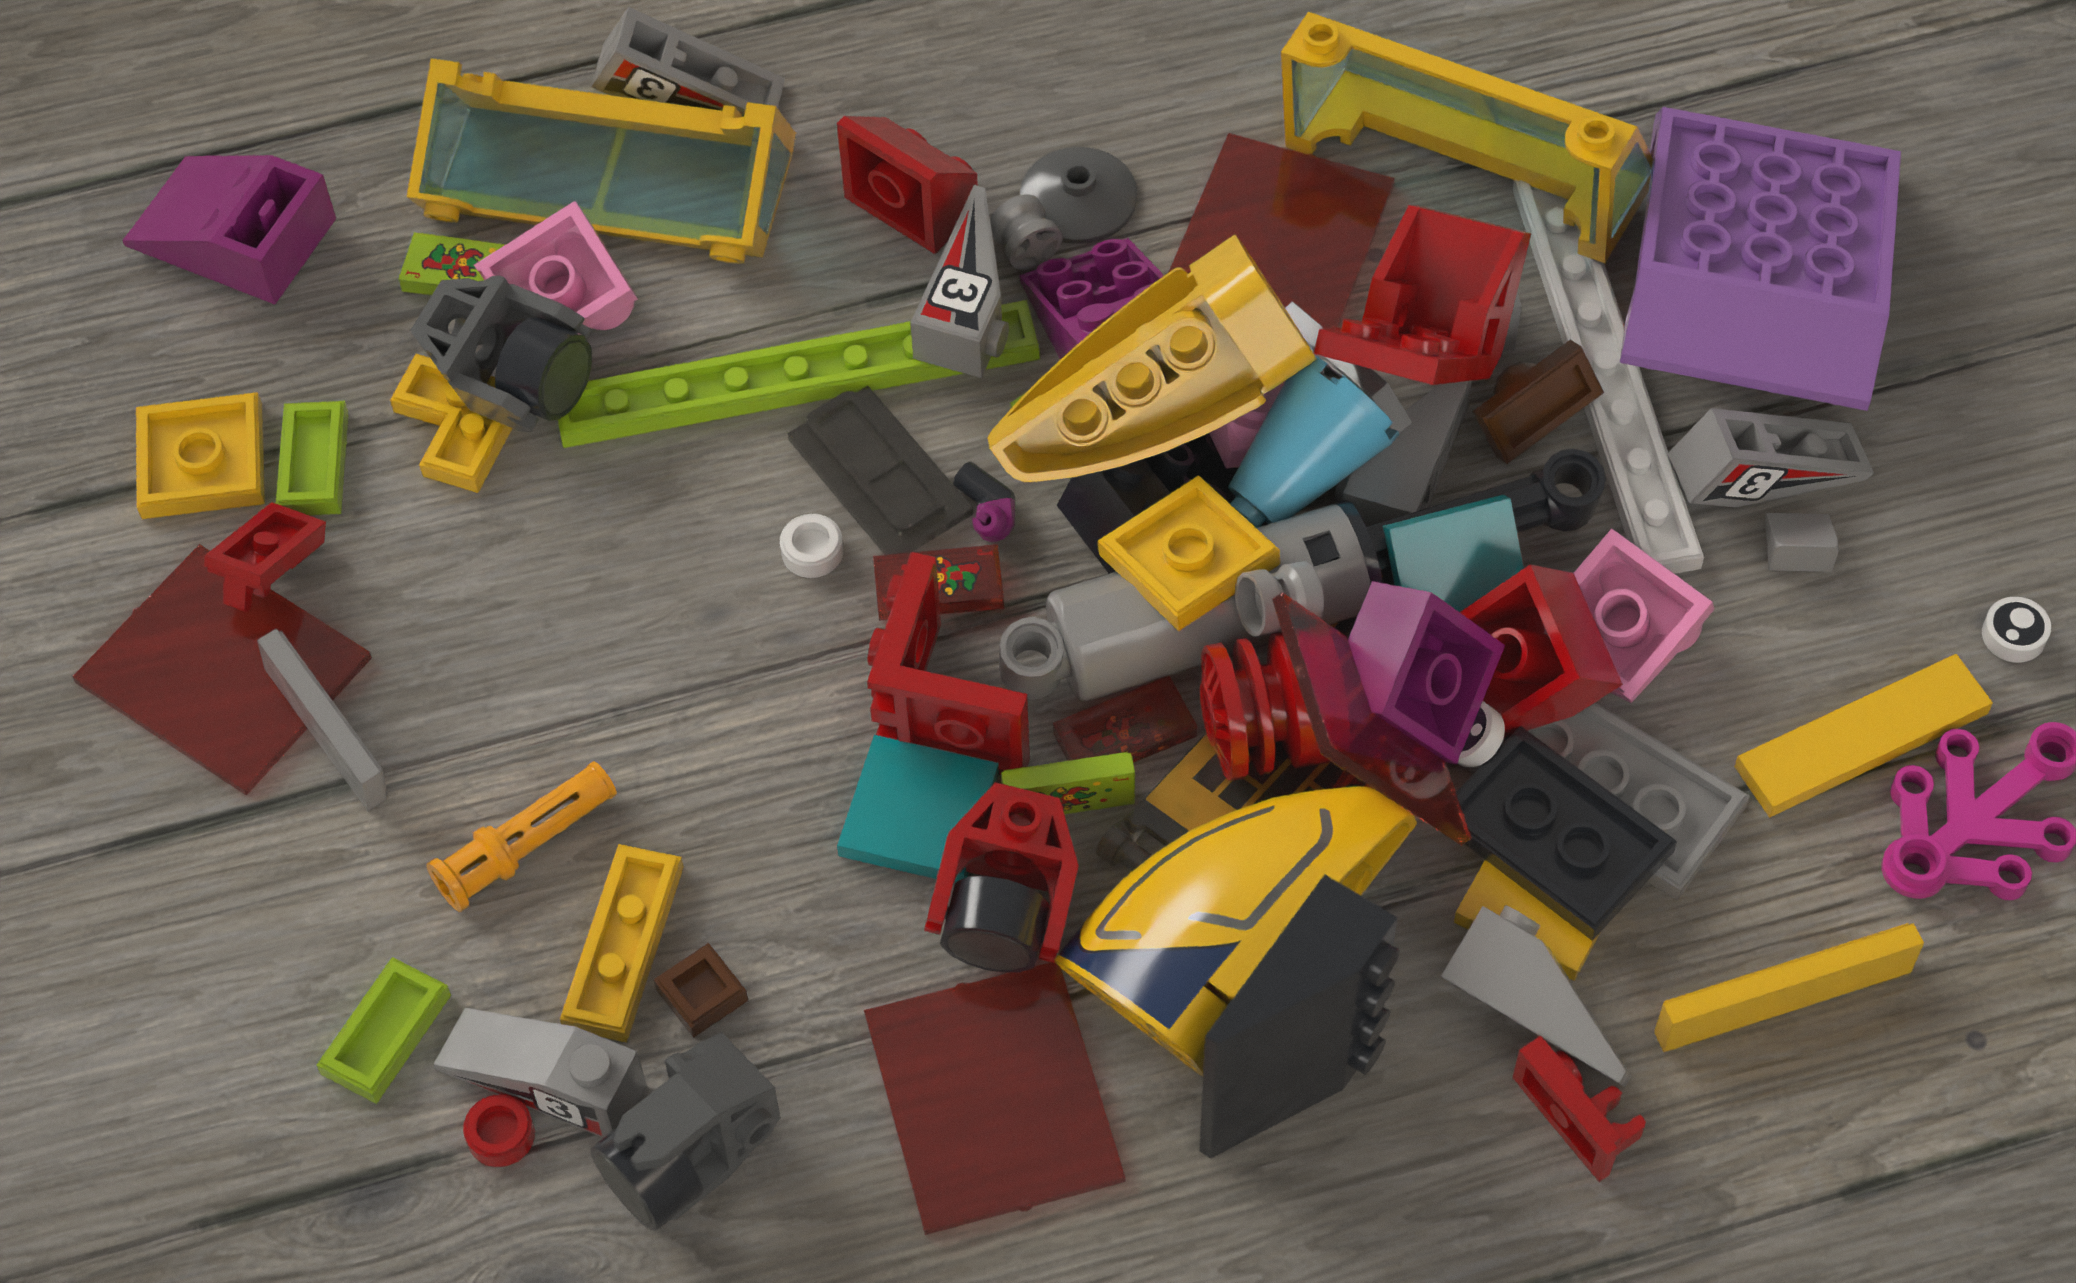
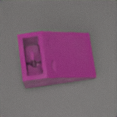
(237, 221)
(1086, 289)

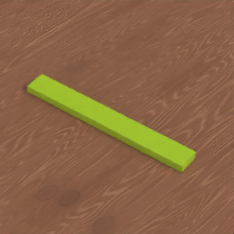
(768, 380)

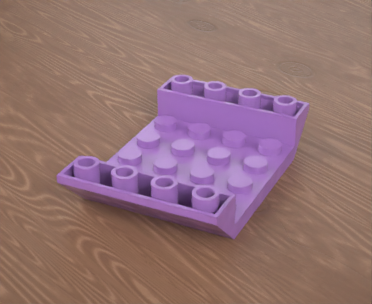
(1764, 259)

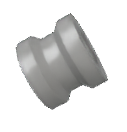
(1025, 231)

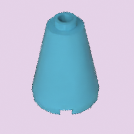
(1308, 445)

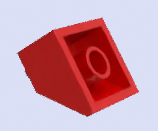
(903, 179)
(1551, 652)

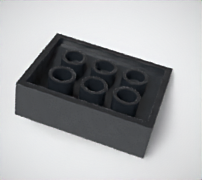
(1300, 1018)

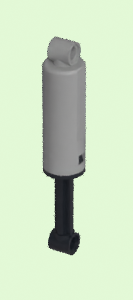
(1114, 639)

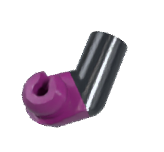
(994, 502)

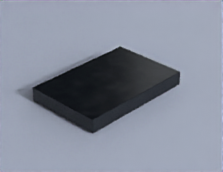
(1560, 833)

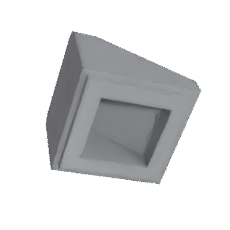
(1800, 542)

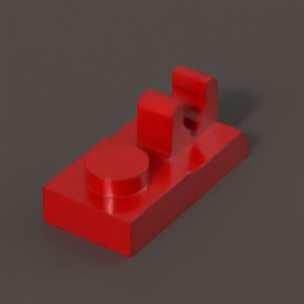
(263, 552)
(1557, 1091)

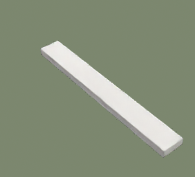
(1623, 416)

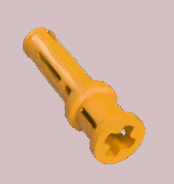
(491, 845)

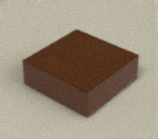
(701, 990)

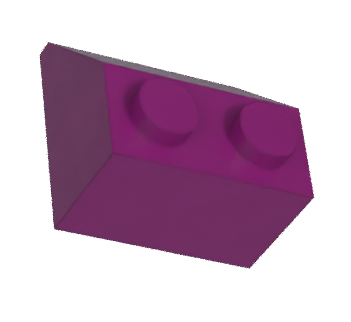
(1422, 665)

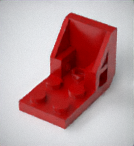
(1436, 301)

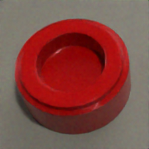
(499, 1130)

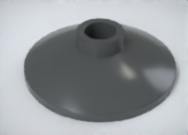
(1088, 209)

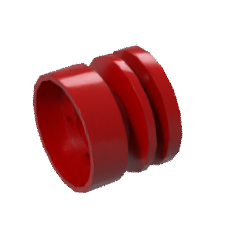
(1254, 708)

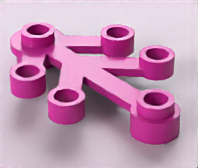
(1977, 819)

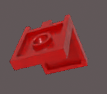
(931, 706)

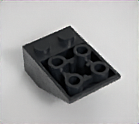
(1111, 497)

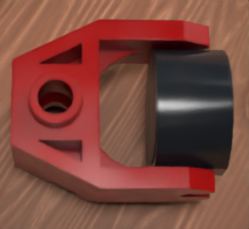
(996, 916)

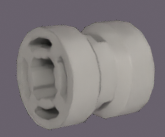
(1258, 587)

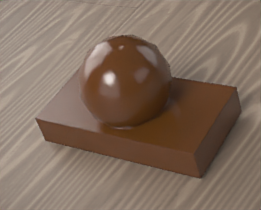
(1536, 400)

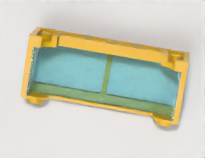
(1354, 79)
(625, 161)

